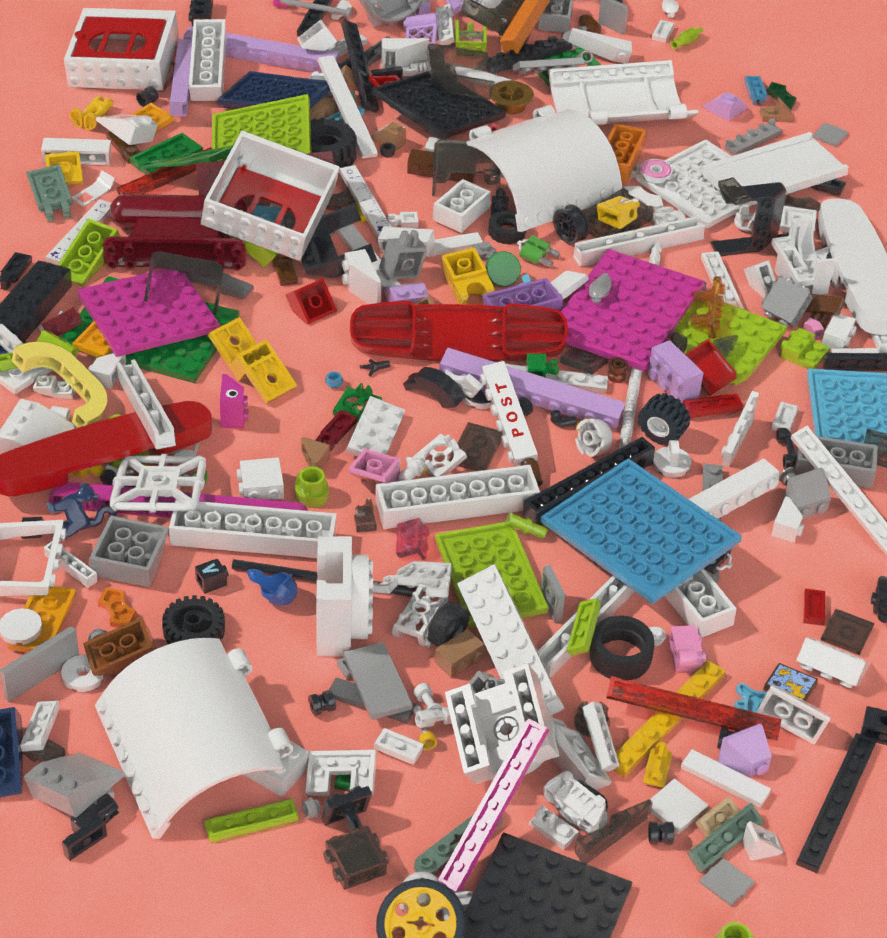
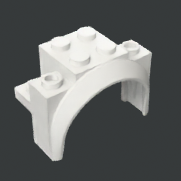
(799, 260)

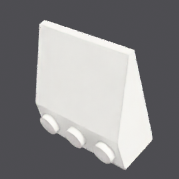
(29, 424)

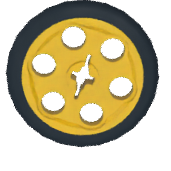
(408, 893)

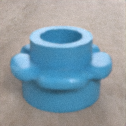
(334, 379)

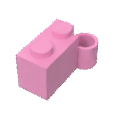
(686, 648)

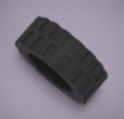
(502, 235)
(448, 623)

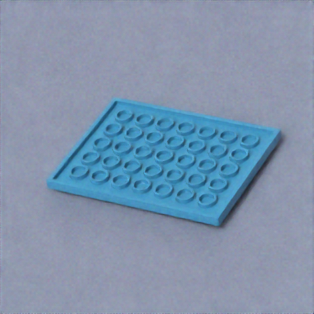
(641, 530)

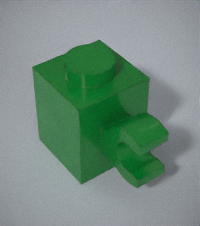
(537, 365)

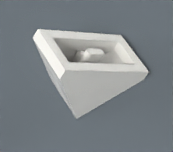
(760, 842)

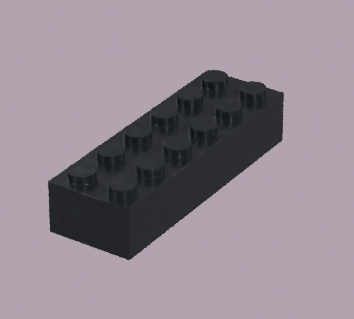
(34, 298)

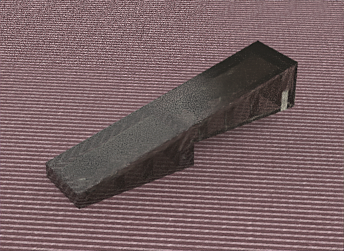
(621, 823)

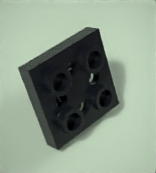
(347, 807)

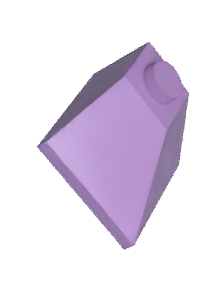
(726, 106)
(746, 751)

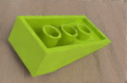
(86, 251)

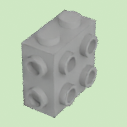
(786, 301)

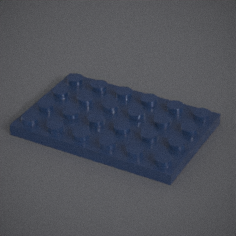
(264, 87)

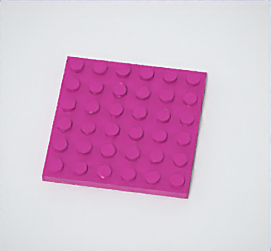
(131, 325)

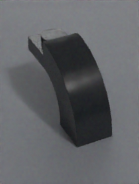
(438, 384)

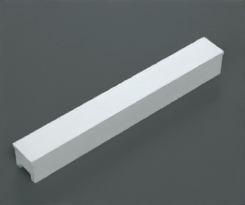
(640, 240)
(146, 405)
(554, 651)

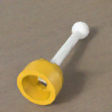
(426, 735)

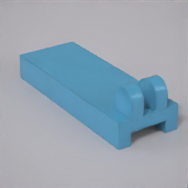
(755, 89)

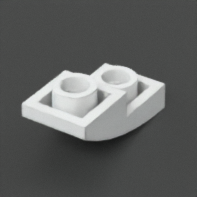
(51, 387)

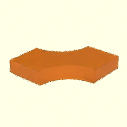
(114, 603)

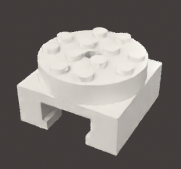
(342, 597)
(487, 716)

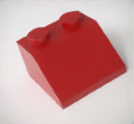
(312, 301)

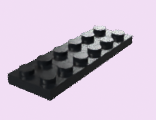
(528, 52)

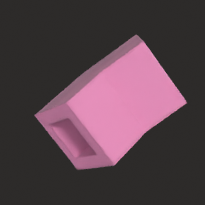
(814, 327)

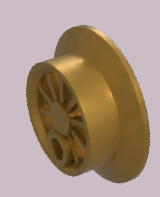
(512, 96)

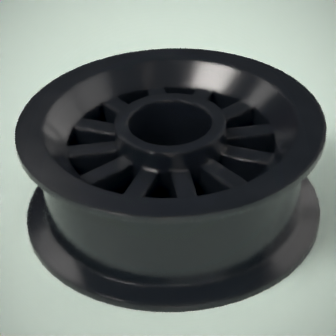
(570, 224)

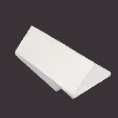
(578, 757)

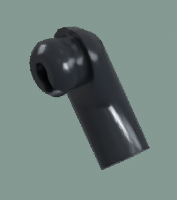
(562, 422)

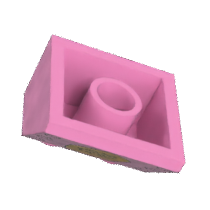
(375, 467)

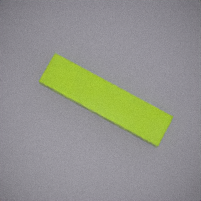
(251, 820)

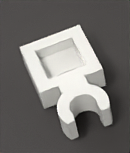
(405, 219)

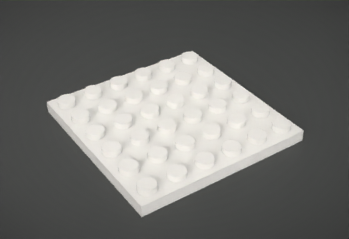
(690, 189)

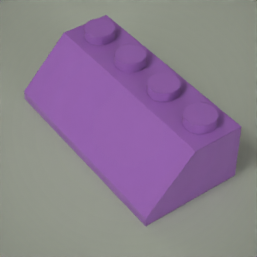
(534, 293)

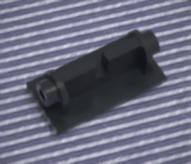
(499, 201)

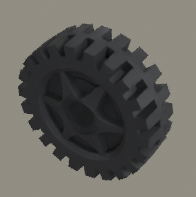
(193, 620)

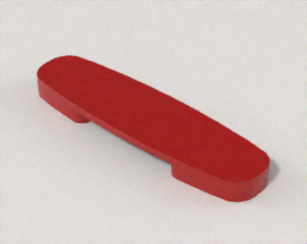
(483, 331)
(49, 460)

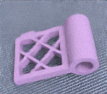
(421, 24)

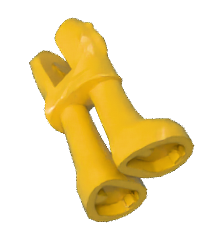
(88, 117)

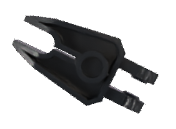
(879, 599)

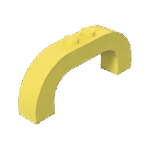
(58, 359)

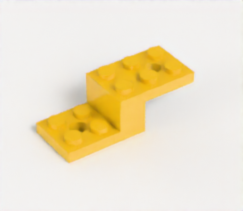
(252, 360)

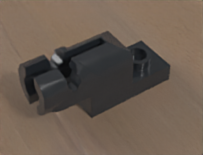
(89, 826)

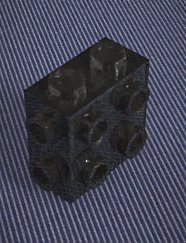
(355, 857)

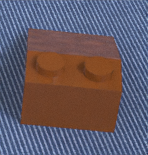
(119, 648)

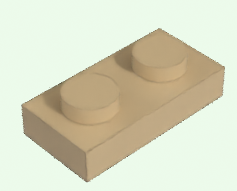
(717, 816)

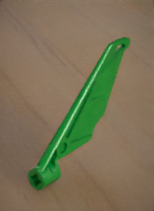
(187, 159)

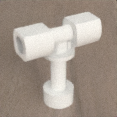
(434, 711)

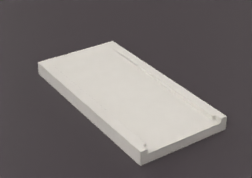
(793, 162)

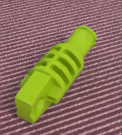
(686, 37)

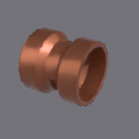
(617, 370)

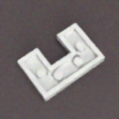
(323, 764)

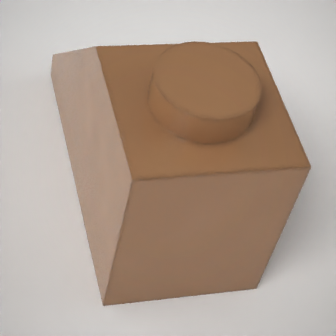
(391, 133)

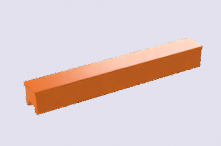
(522, 24)

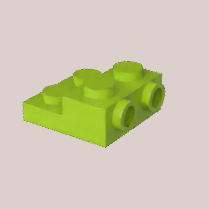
(803, 349)

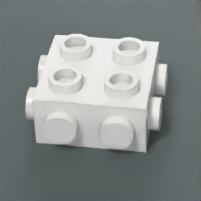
(261, 479)

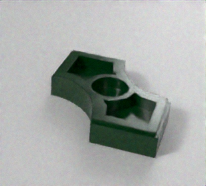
(779, 90)

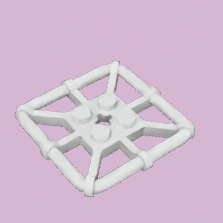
(157, 482)

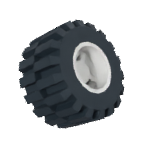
(664, 418)

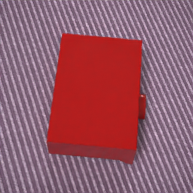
(715, 368)

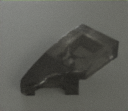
(725, 344)

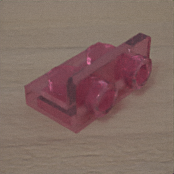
(412, 538)

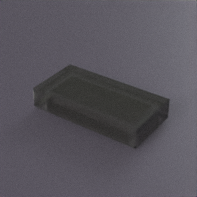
(734, 191)

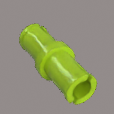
(526, 525)

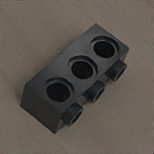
(200, 10)

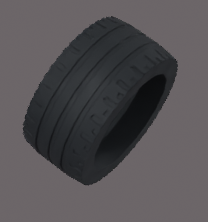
(623, 629)

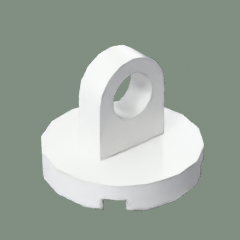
(672, 460)

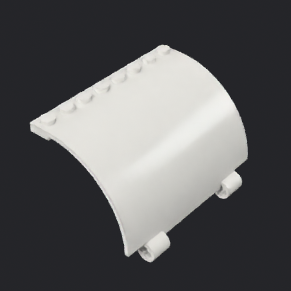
(619, 92)
(551, 163)
(185, 725)

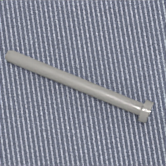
(347, 12)

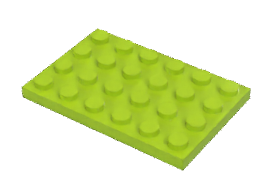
(489, 545)

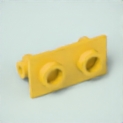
(658, 765)

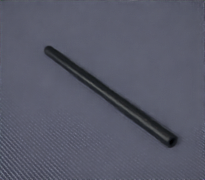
(302, 574)

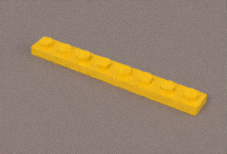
(662, 723)

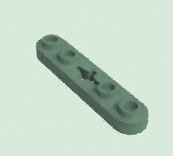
(438, 855)

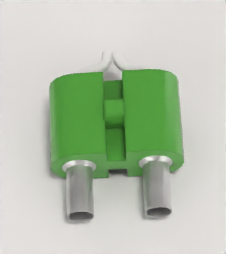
(535, 251)

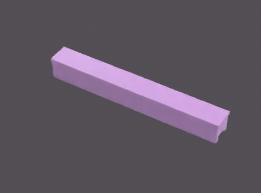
(180, 85)

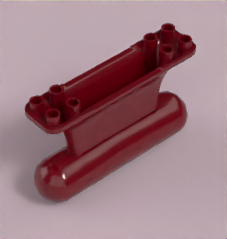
(168, 226)

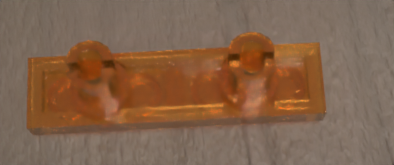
(716, 300)

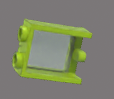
(471, 39)

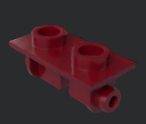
(63, 322)

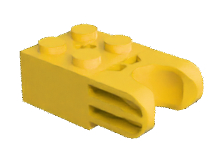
(466, 274)

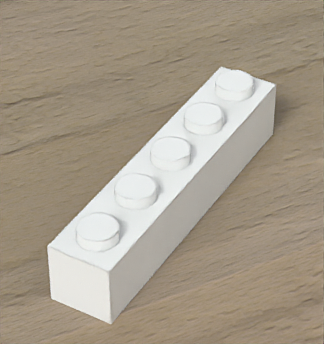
(74, 567)
(600, 736)

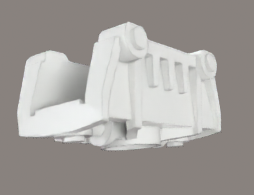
(410, 617)
(576, 802)

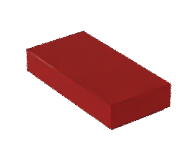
(814, 607)

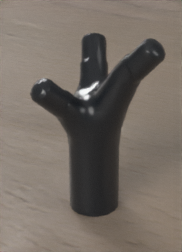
(374, 366)

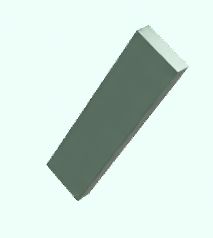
(723, 838)

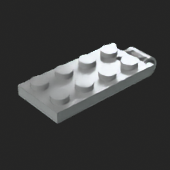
(539, 66)

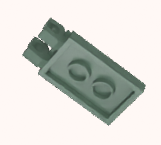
(50, 191)

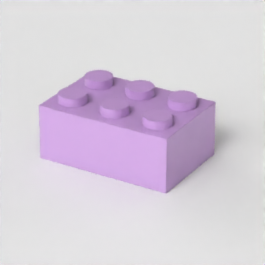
(674, 372)

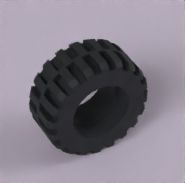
(335, 137)

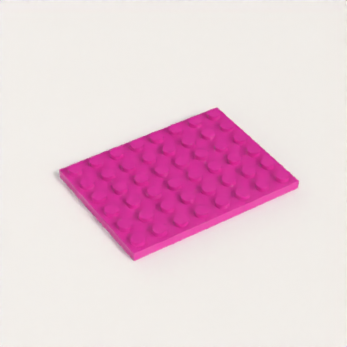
(636, 312)

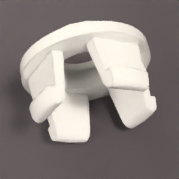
(744, 216)

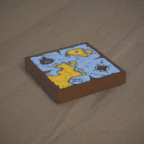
(792, 681)

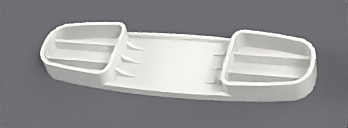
(859, 261)

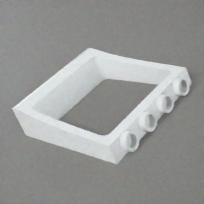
(21, 529)

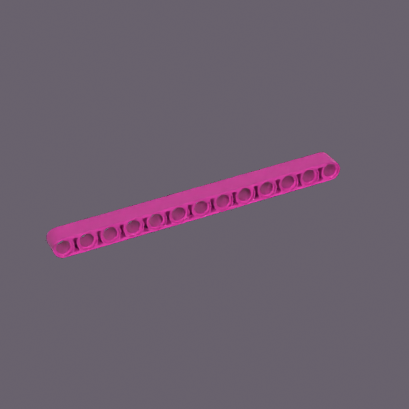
(105, 492)

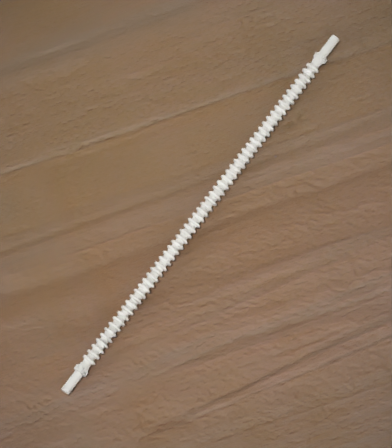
(634, 381)

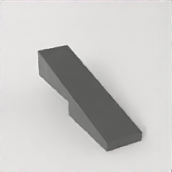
(229, 286)

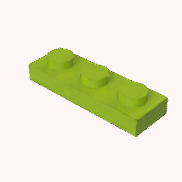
(584, 626)

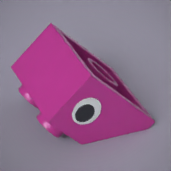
(232, 403)

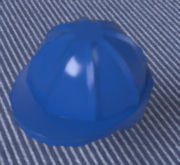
(277, 588)

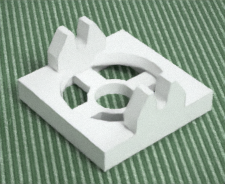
(441, 440)

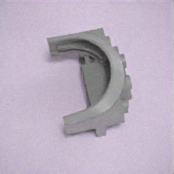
(390, 11)

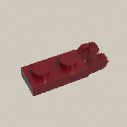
(337, 428)

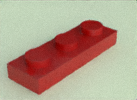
(713, 405)

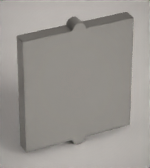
(830, 134)
(726, 882)

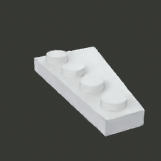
(740, 430)

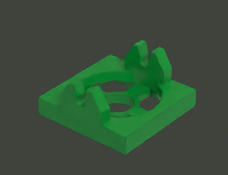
(359, 392)

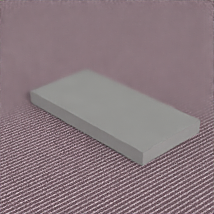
(38, 664)
(377, 680)

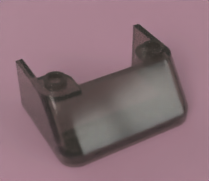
(458, 157)

